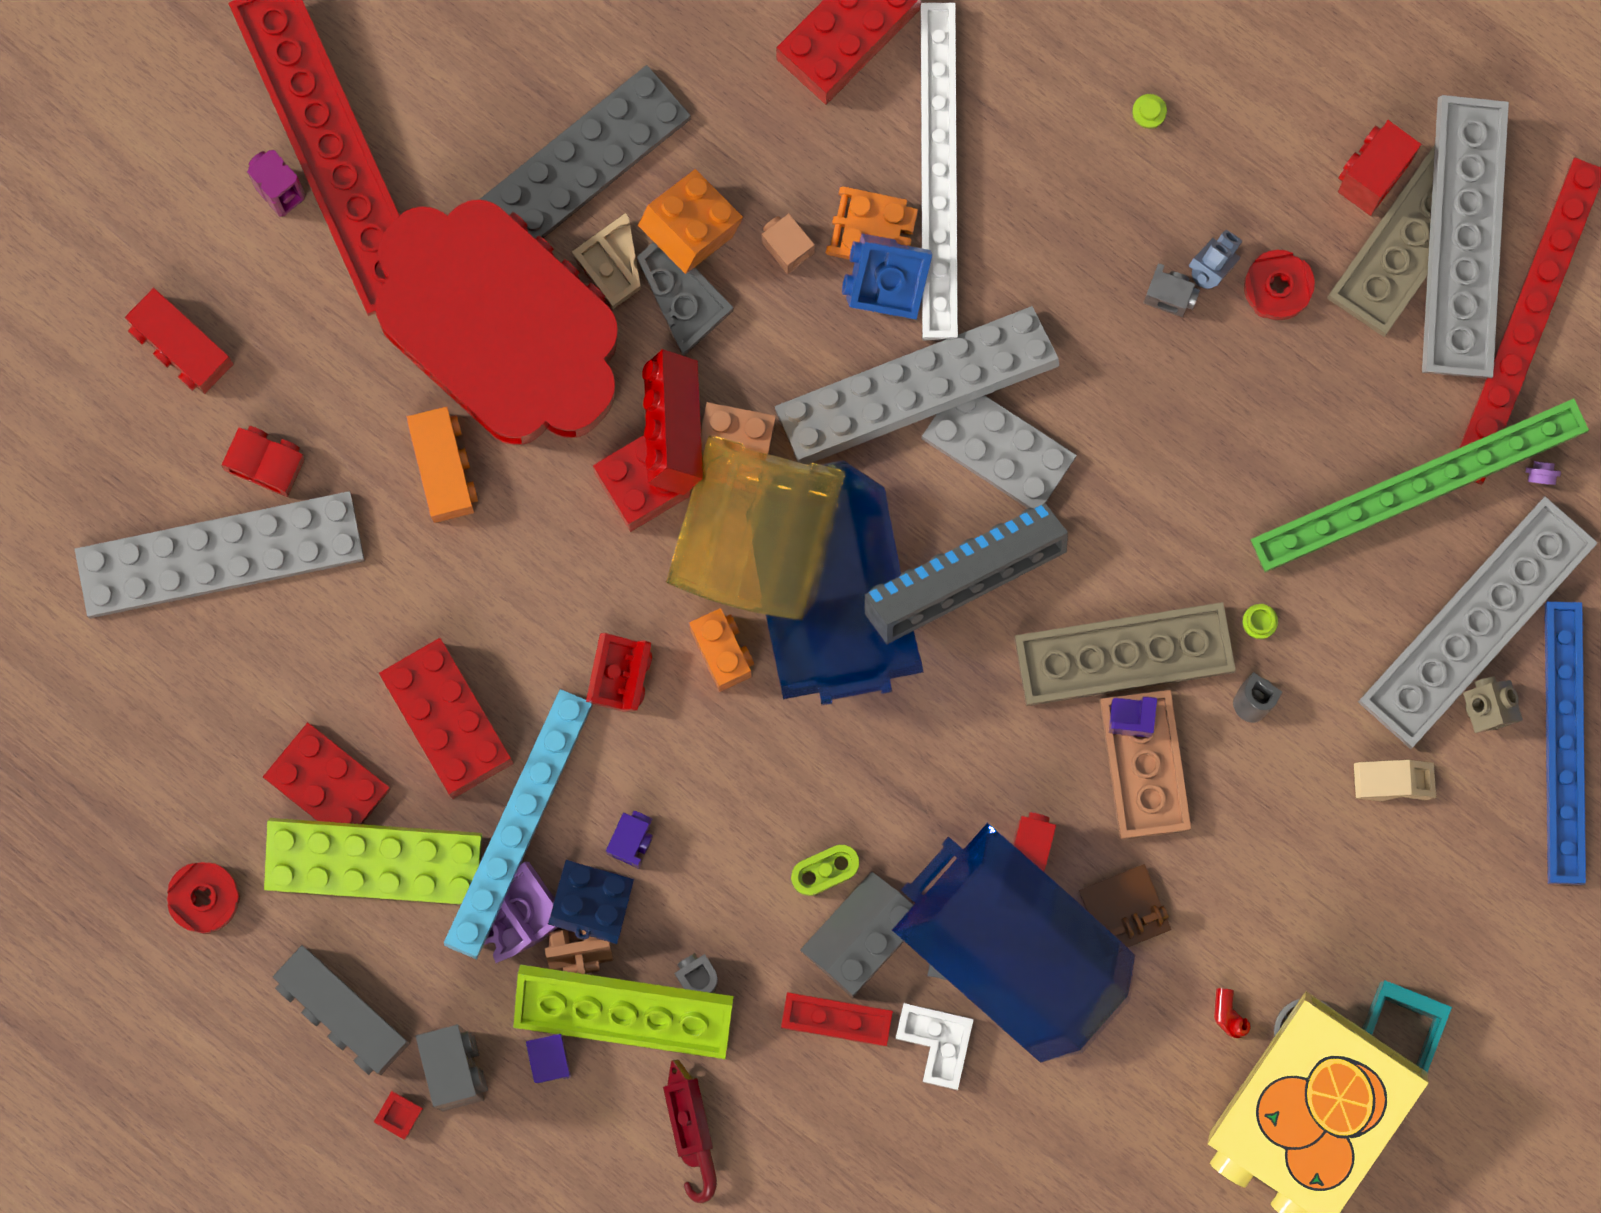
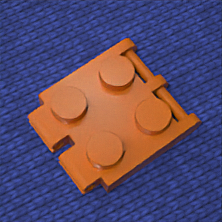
(870, 215)

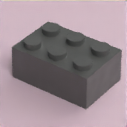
(451, 1067)

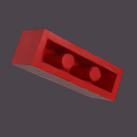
(177, 342)

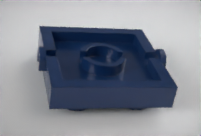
(591, 902)

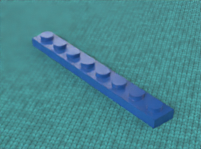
(1565, 743)

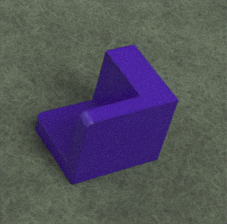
(1133, 716)
(548, 1058)

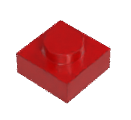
(398, 1115)

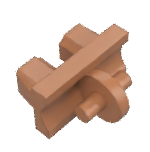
(579, 956)

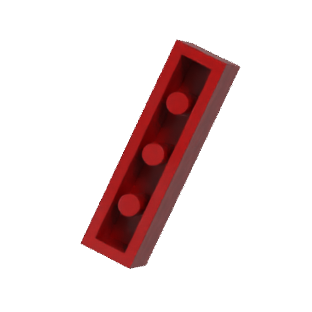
(672, 422)

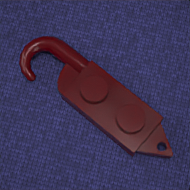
(690, 1128)

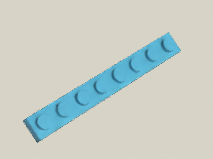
(517, 824)

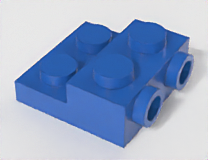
(886, 276)

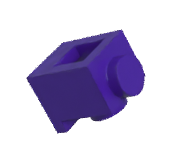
(630, 838)

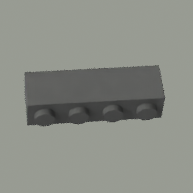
(340, 1010)

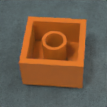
(690, 221)

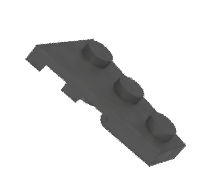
(686, 300)

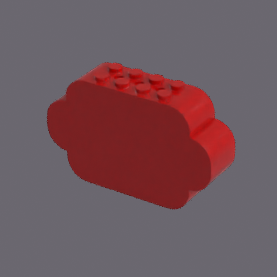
(497, 321)

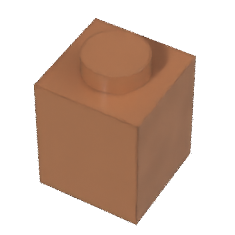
(787, 242)

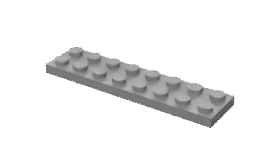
(1465, 237)
(916, 386)
(219, 554)
(1477, 622)

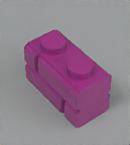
(275, 182)

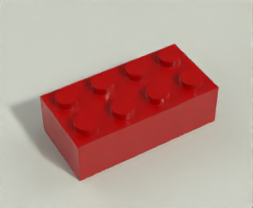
(841, 40)
(446, 718)

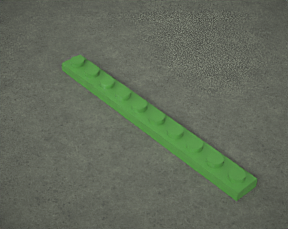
(1419, 485)

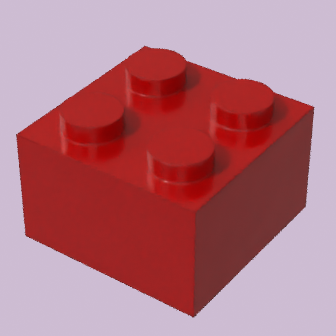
(1381, 164)
(627, 486)

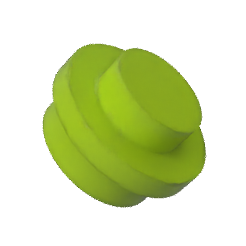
(1149, 111)
(1260, 621)

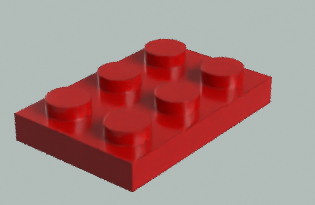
(325, 779)

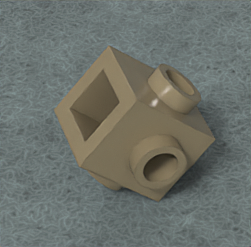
(1492, 705)

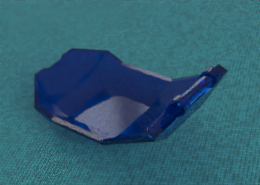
(835, 643)
(1018, 946)

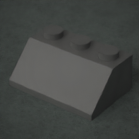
(859, 935)

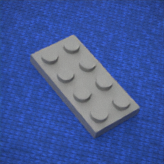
(1001, 450)

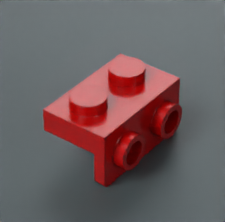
(619, 673)

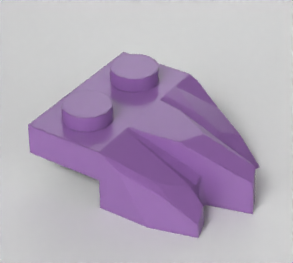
(522, 916)

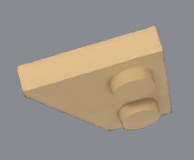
(611, 261)

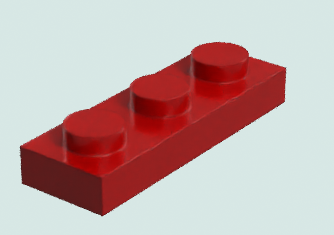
(836, 1019)

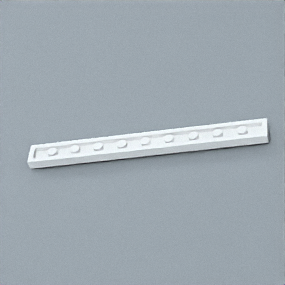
(939, 169)

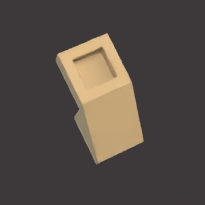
(1394, 779)

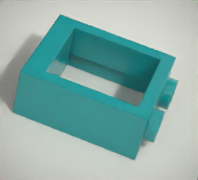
(1417, 1003)

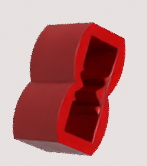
(263, 461)

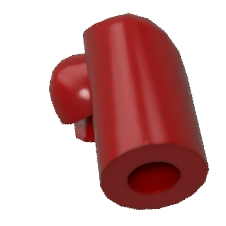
(1227, 1017)

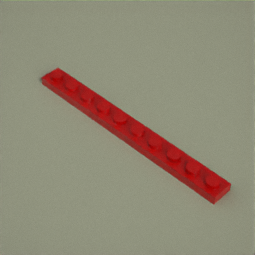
(1535, 302)

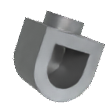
(1255, 698)
(697, 974)

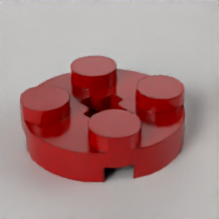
(1290, 269)
(182, 899)

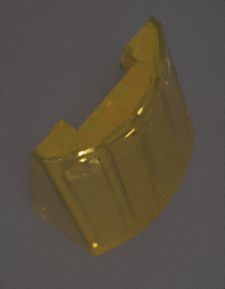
(756, 530)

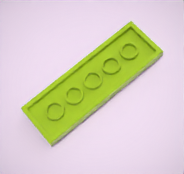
(370, 860)
(622, 1011)

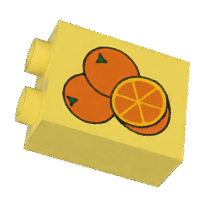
(1315, 1111)

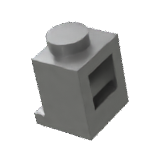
(1171, 292)

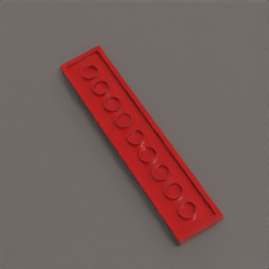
(321, 133)

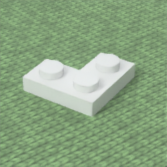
(946, 1037)

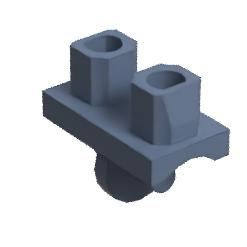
(1215, 260)

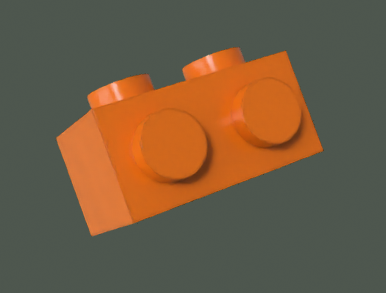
(720, 650)

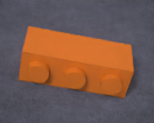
(442, 464)

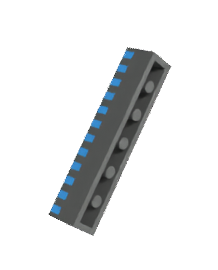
(965, 572)

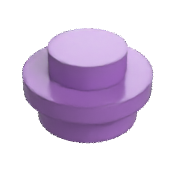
(1543, 473)

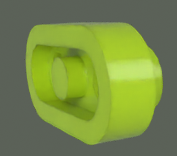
(824, 870)

